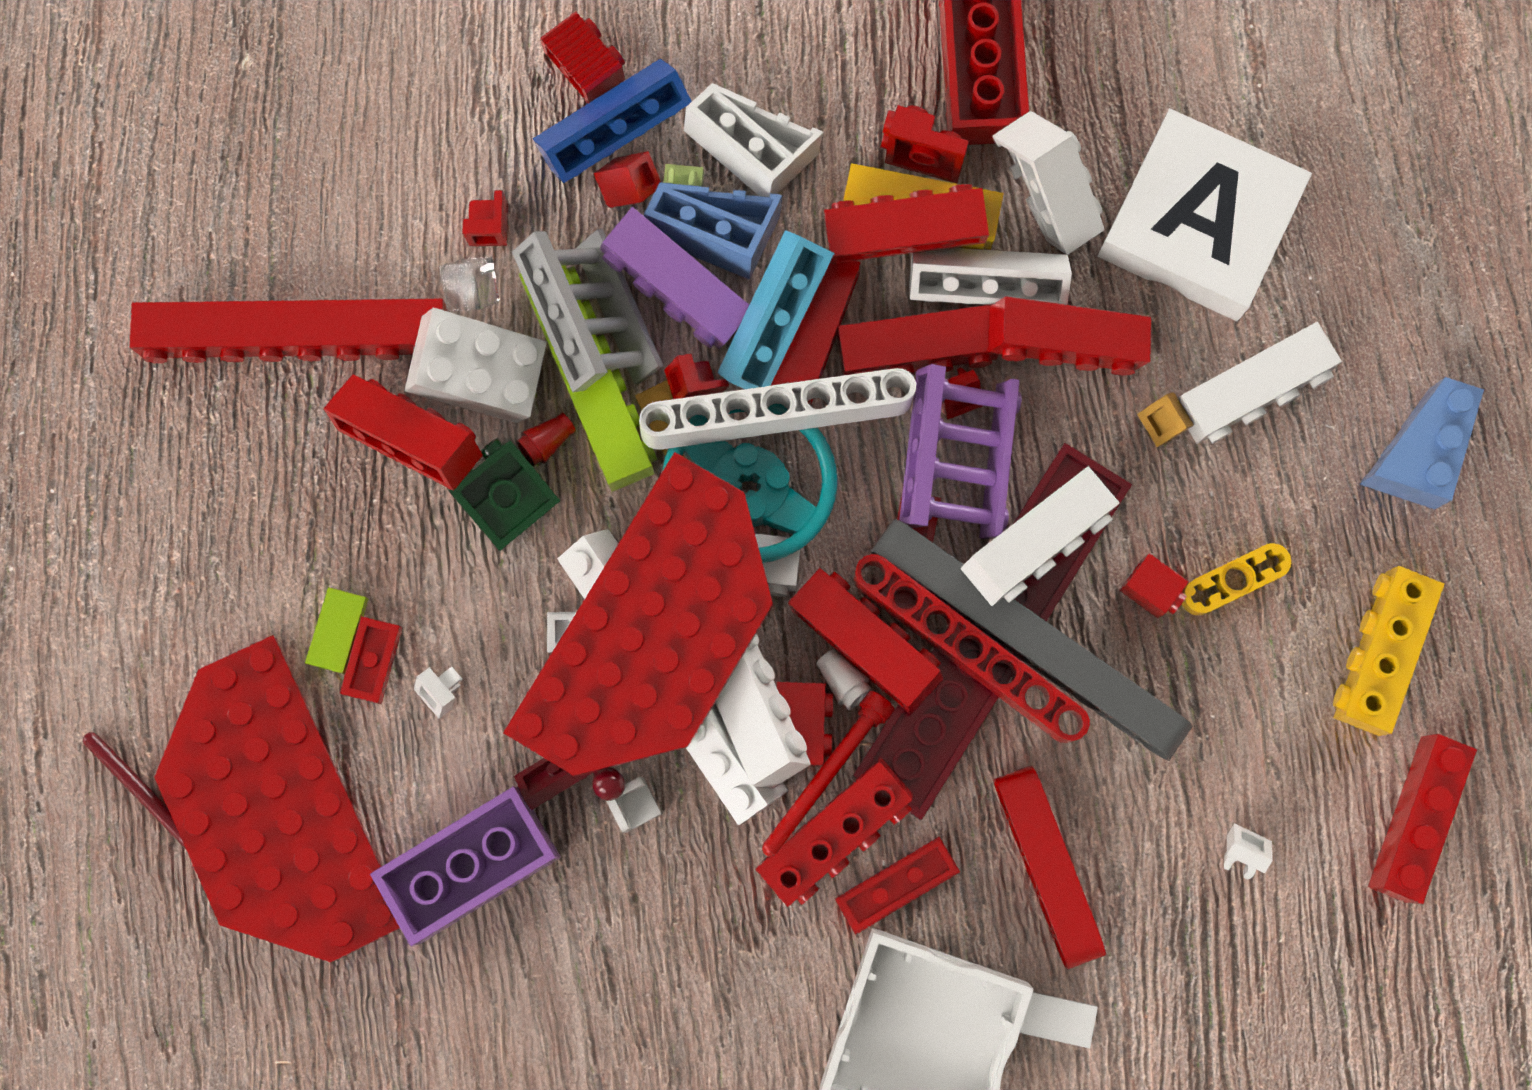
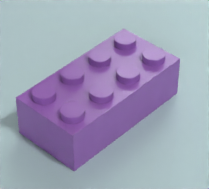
(464, 866)

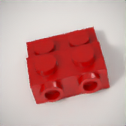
(916, 147)

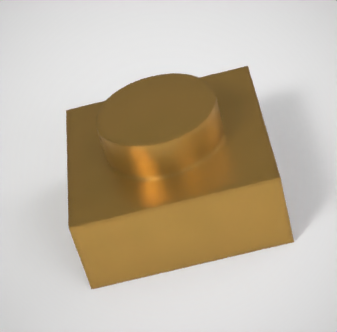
(1165, 419)

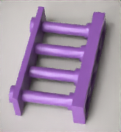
(924, 466)

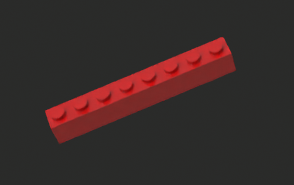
(277, 329)

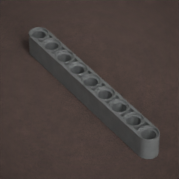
(1037, 643)

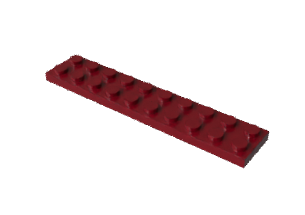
(933, 739)

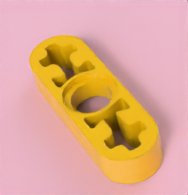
(1255, 557)

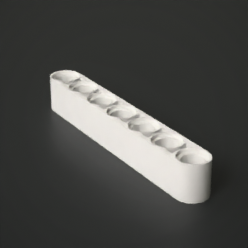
(791, 395)

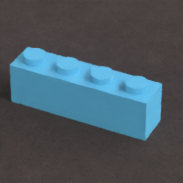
(775, 312)

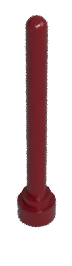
(132, 783)

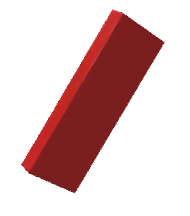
(897, 885)

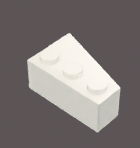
(749, 141)
(1055, 179)

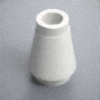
(844, 679)

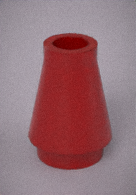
(544, 439)

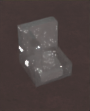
(469, 284)

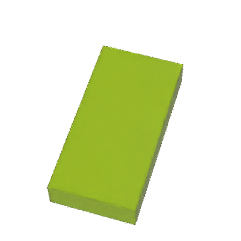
(336, 630)

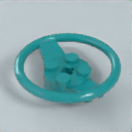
(775, 501)

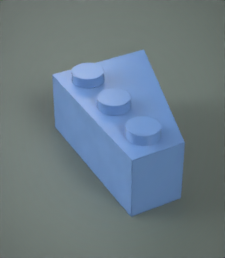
(716, 225)
(1430, 447)

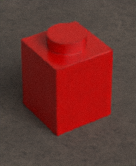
(1155, 587)

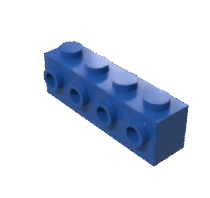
(612, 120)

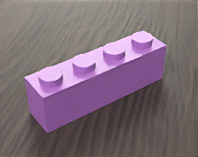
(674, 278)

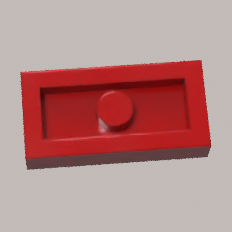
(371, 660)

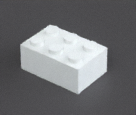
(475, 365)

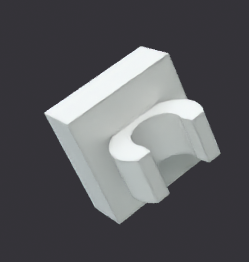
(438, 690)
(1249, 849)

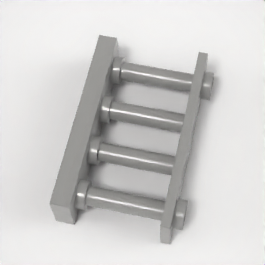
(564, 321)

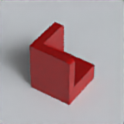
(627, 179)
(487, 221)
(692, 378)

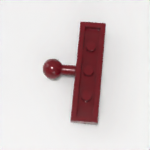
(545, 780)

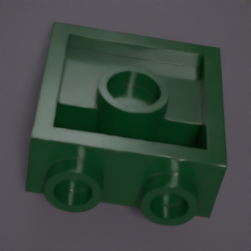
(504, 493)

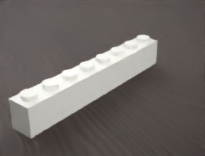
(712, 744)

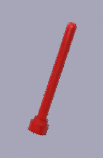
(873, 711)

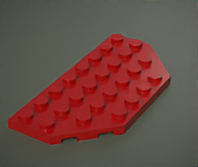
(652, 631)
(270, 811)

